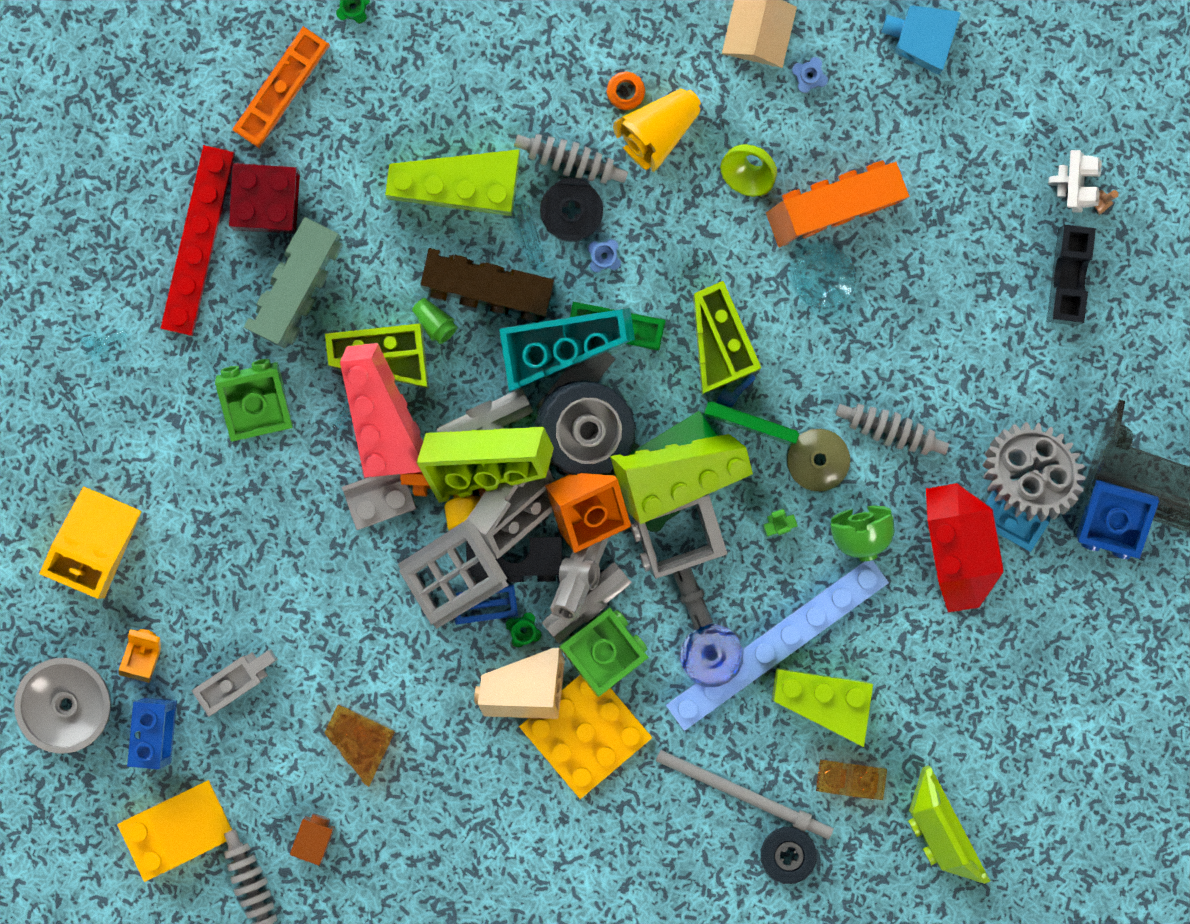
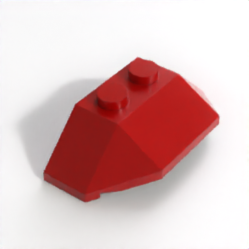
(963, 546)

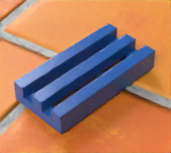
(511, 600)

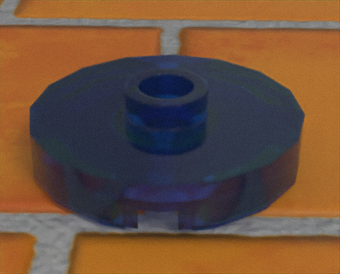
(704, 642)

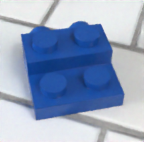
(1117, 520)

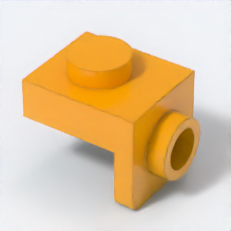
(140, 655)

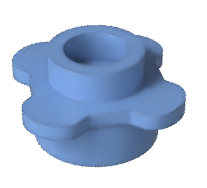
(804, 81)
(598, 262)

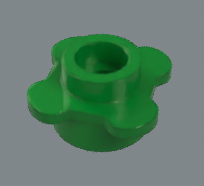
(357, 14)
(520, 638)

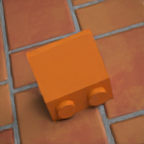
(587, 508)

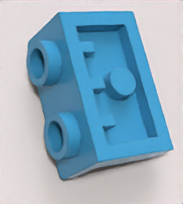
(1013, 528)

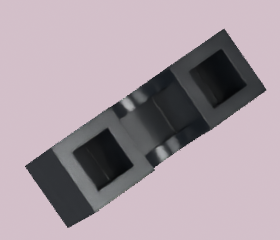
(1071, 261)
(542, 561)

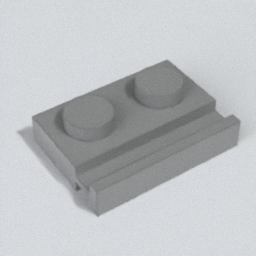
(377, 499)

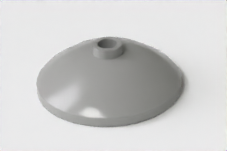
(41, 710)

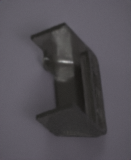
(1140, 471)

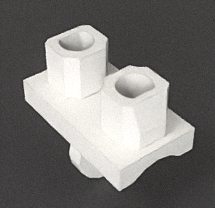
(1078, 195)

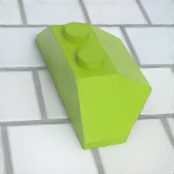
(942, 830)

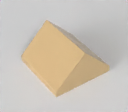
(760, 31)

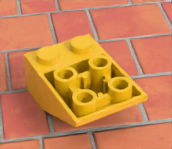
(91, 543)

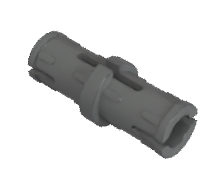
(692, 597)

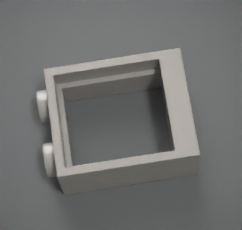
(714, 549)

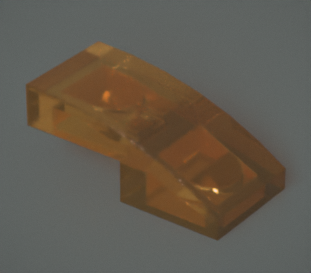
(851, 779)

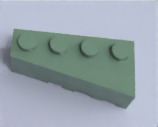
(295, 283)

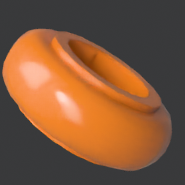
(629, 103)

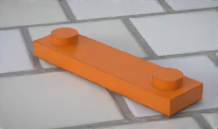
(281, 87)

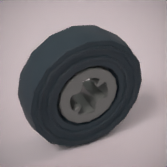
(779, 841)

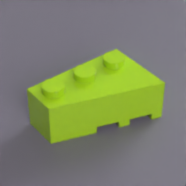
(826, 700)

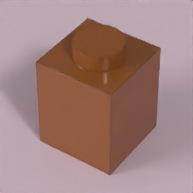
(313, 839)

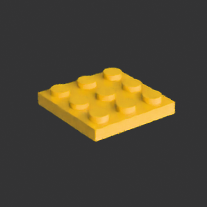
(588, 736)

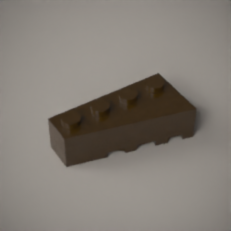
(486, 285)

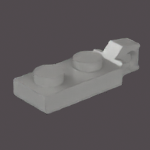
(233, 681)

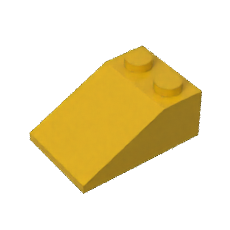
(175, 830)

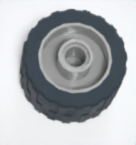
(586, 427)

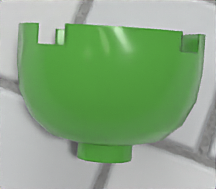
(863, 533)

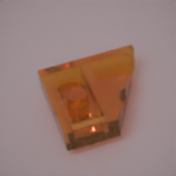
(359, 741)

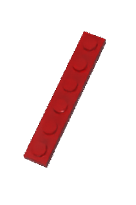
(197, 240)

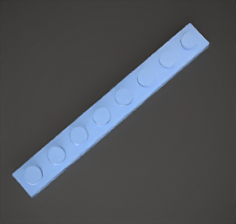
(782, 641)

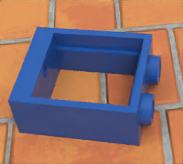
(156, 723)

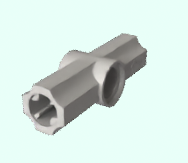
(492, 414)
(576, 578)
(610, 584)

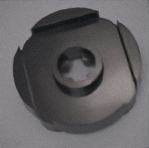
(559, 196)

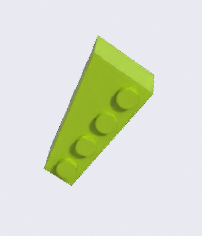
(459, 182)

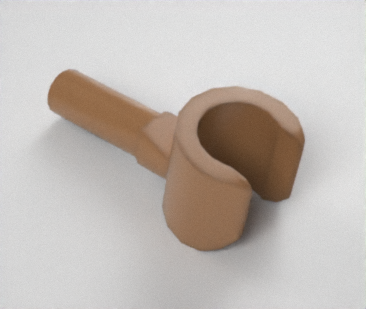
(1105, 201)

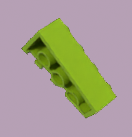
(483, 459)
(678, 474)

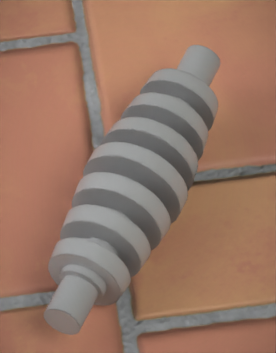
(571, 158)
(892, 429)
(250, 885)

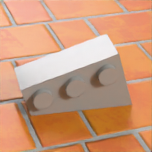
(511, 512)

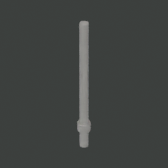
(800, 820)

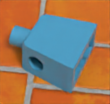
(923, 35)

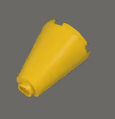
(657, 127)

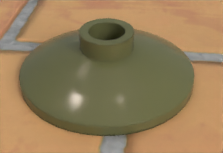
(802, 465)

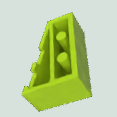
(721, 339)
(400, 345)

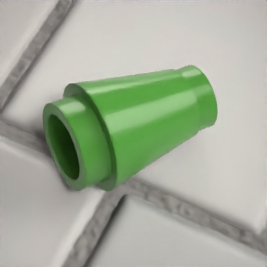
(435, 321)

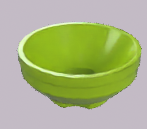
(744, 176)

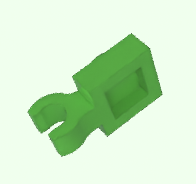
(779, 523)

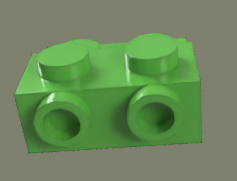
(253, 400)
(604, 651)

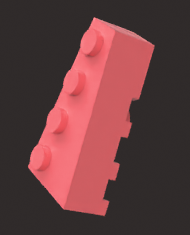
(379, 413)

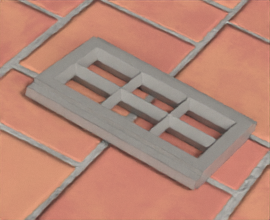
(477, 591)

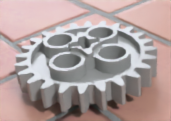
(1046, 496)

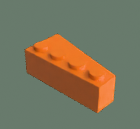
(836, 202)

